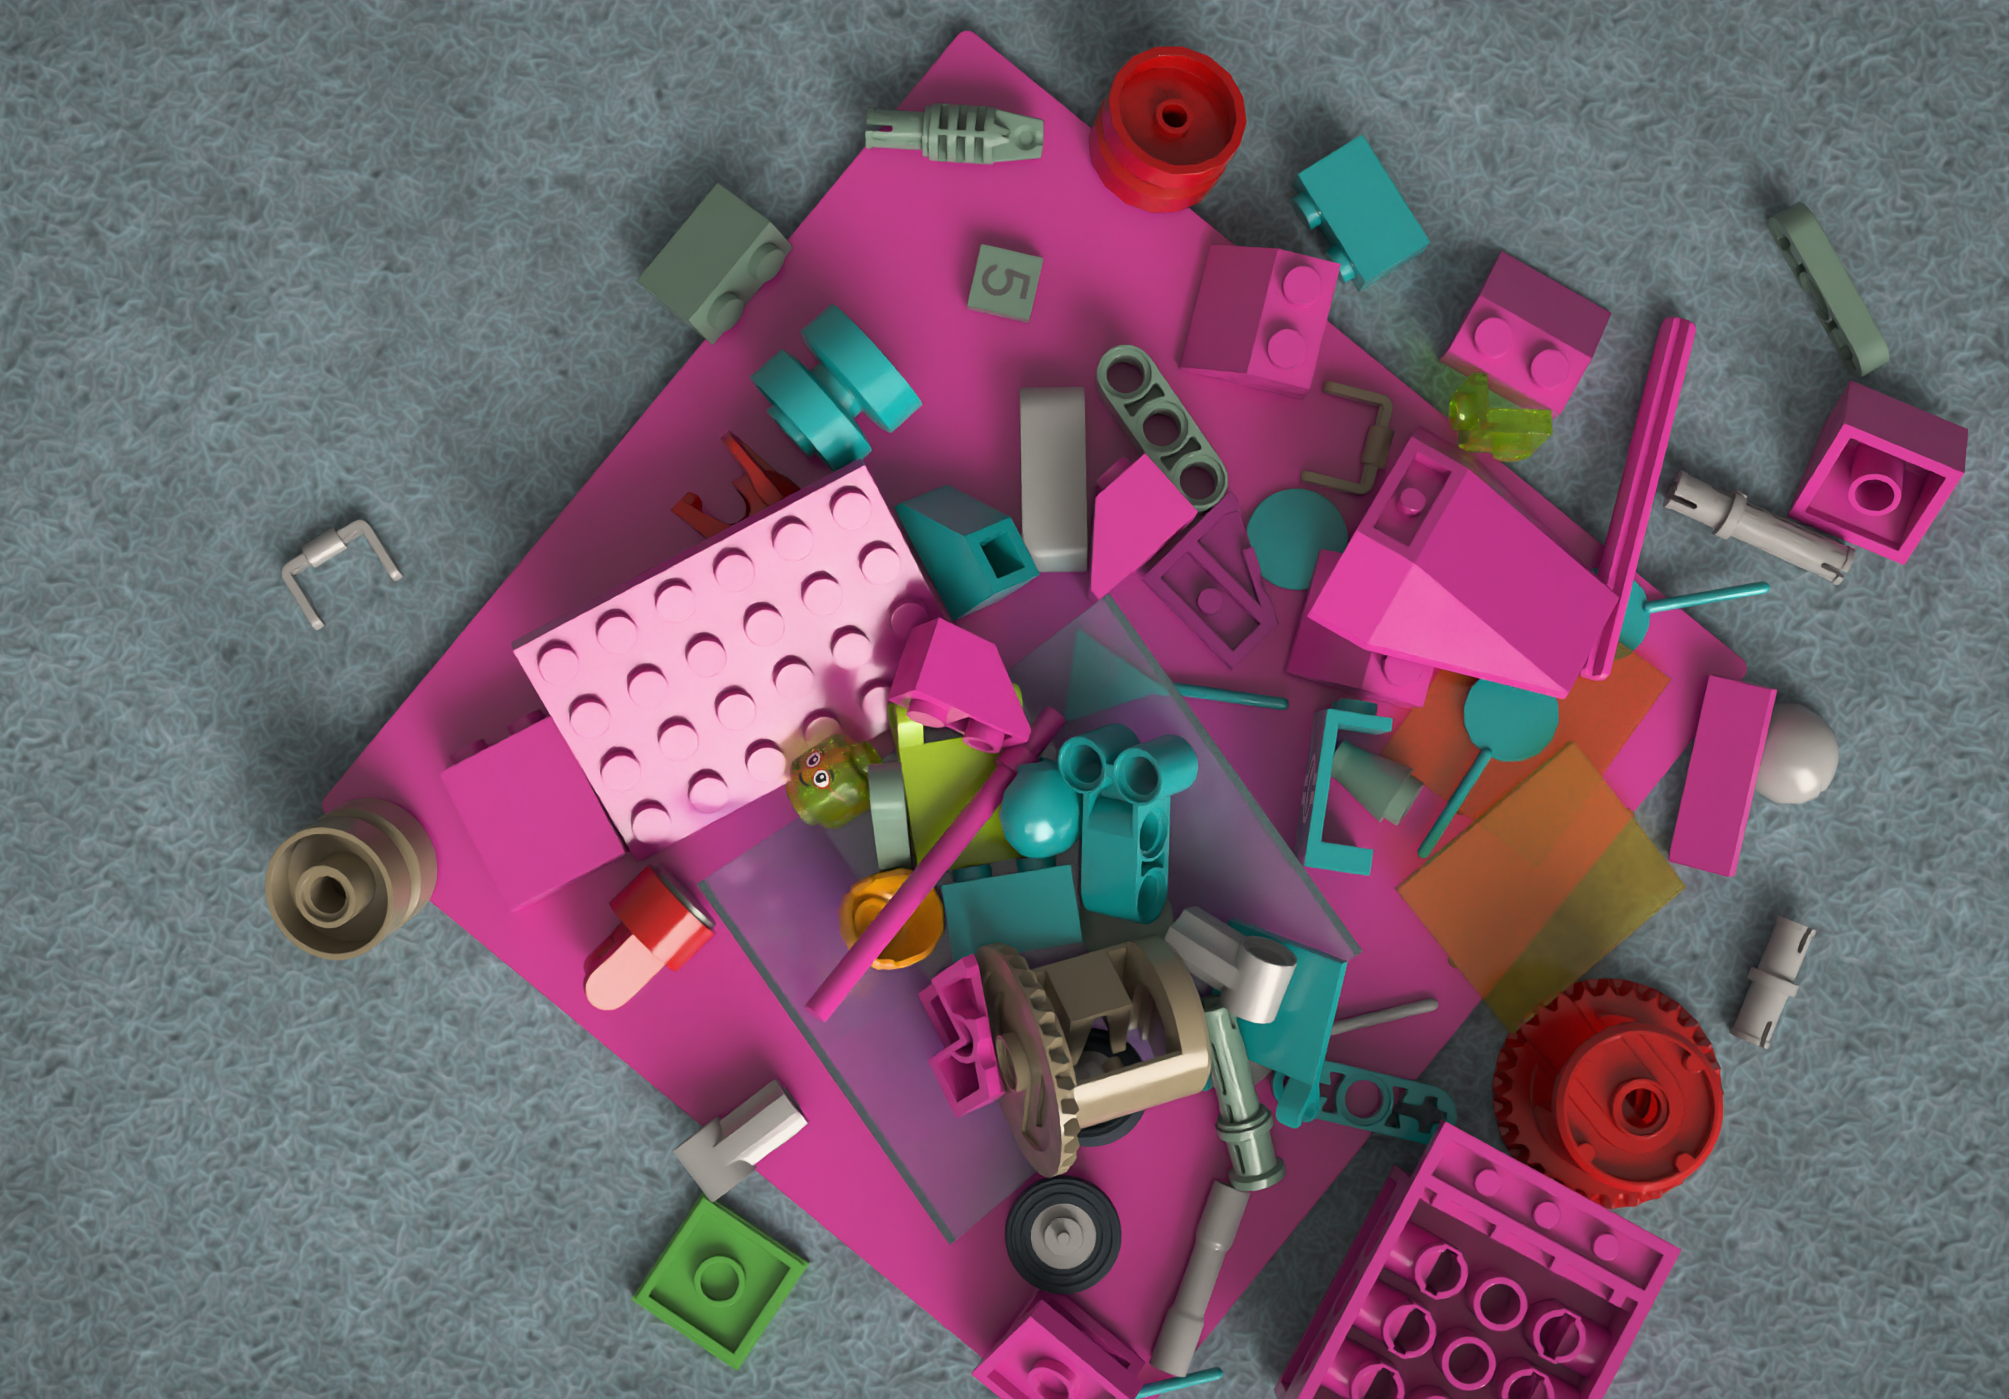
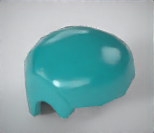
(1041, 811)

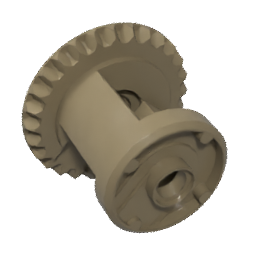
(1043, 1025)

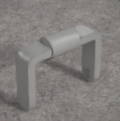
(324, 548)

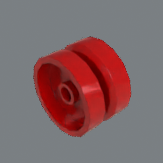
(1167, 129)

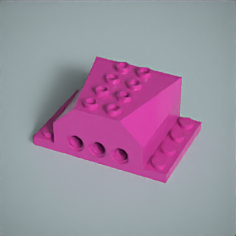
(1479, 1287)

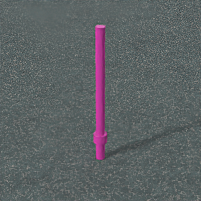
(932, 866)

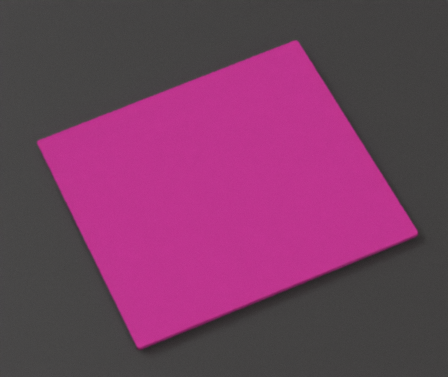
(899, 259)

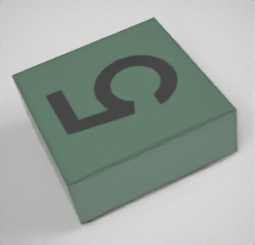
(1005, 283)

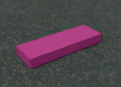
(1722, 775)

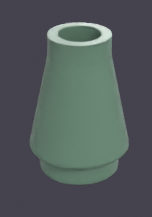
(1376, 782)

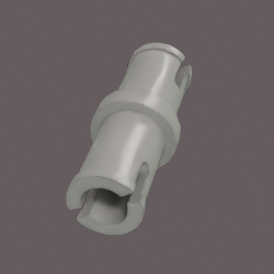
(1772, 982)

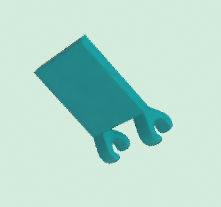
(1301, 1030)

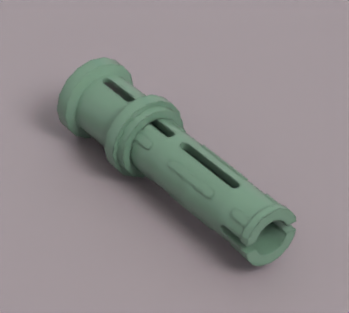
(1242, 1118)

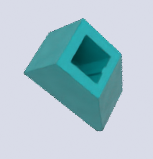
(966, 549)

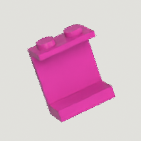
(531, 811)

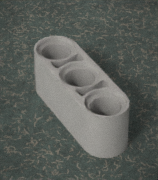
(1054, 477)

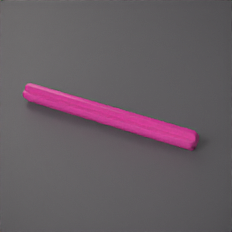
(1640, 482)

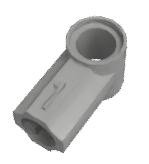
(1246, 970)
(729, 1147)

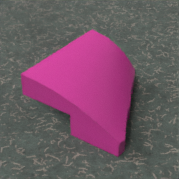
(959, 1014)

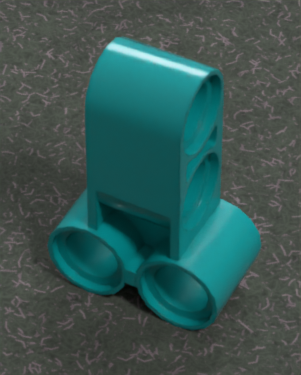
(1126, 815)

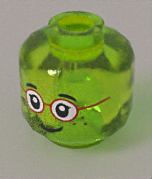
(832, 781)

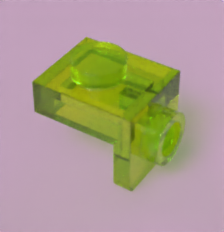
(1502, 431)

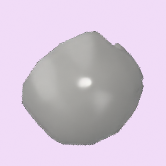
(1797, 755)

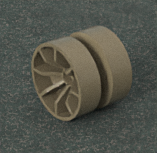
(351, 878)

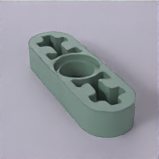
(1822, 273)
(889, 816)

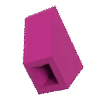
(959, 684)

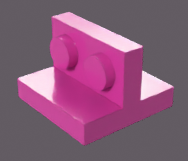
(1059, 1354)

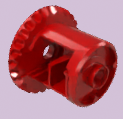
(1610, 1092)

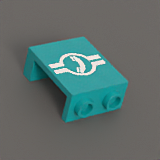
(1308, 849)

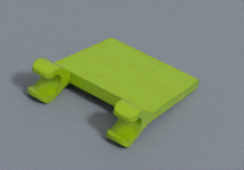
(939, 784)

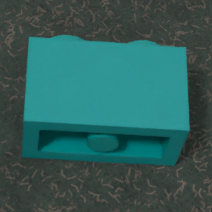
(1358, 214)
(1018, 909)

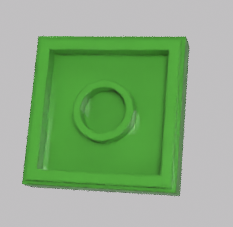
(720, 1280)

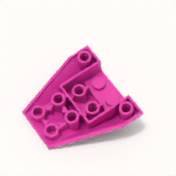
(1464, 578)

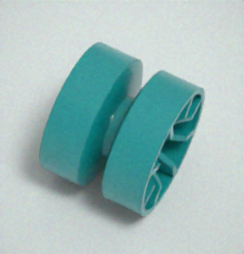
(821, 404)

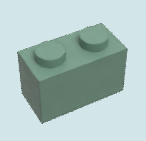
(715, 264)

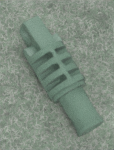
(959, 133)

